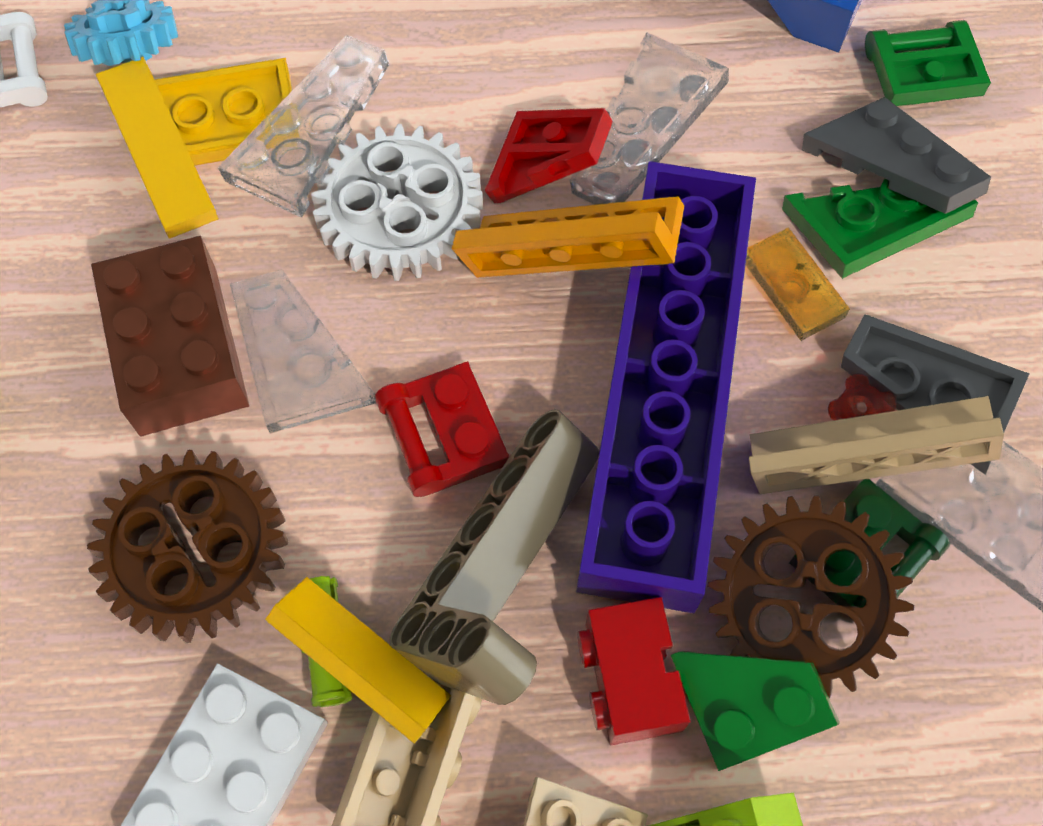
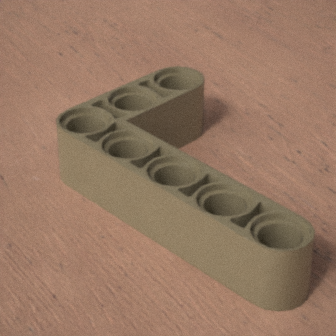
(451, 617)

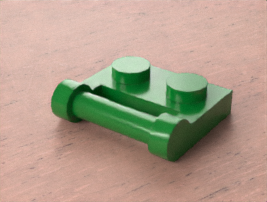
(929, 73)

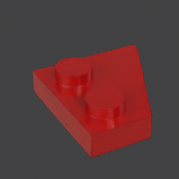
(547, 148)

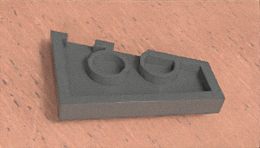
(904, 152)
(930, 371)

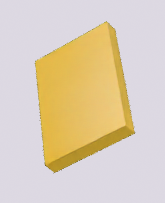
(223, 105)

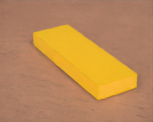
(358, 658)

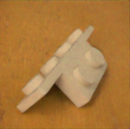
(402, 780)

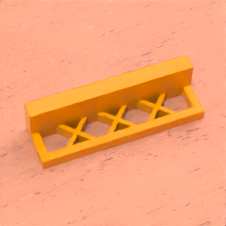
(573, 238)

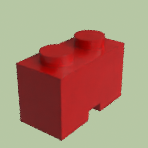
(628, 658)

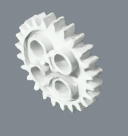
(397, 201)

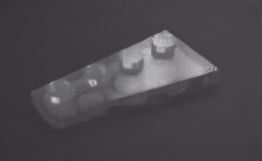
(652, 111)

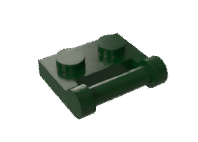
(885, 514)

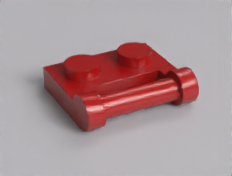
(459, 420)

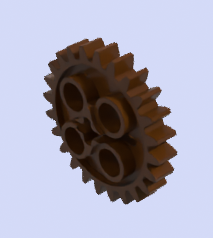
(814, 540)
(138, 574)

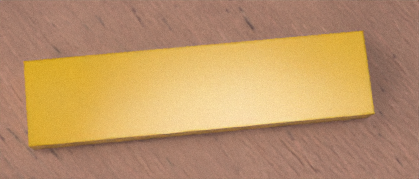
(157, 148)

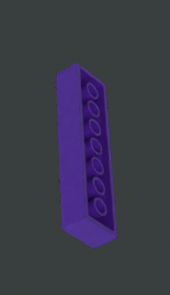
(670, 400)

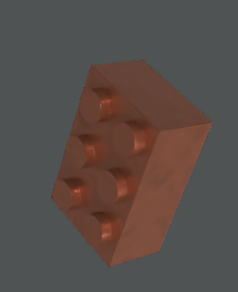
(168, 336)

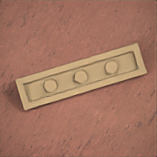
(876, 445)

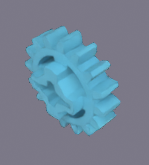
(121, 31)

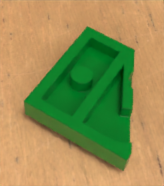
(753, 703)

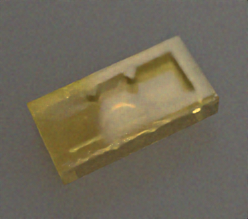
(795, 284)

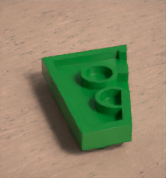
(867, 224)

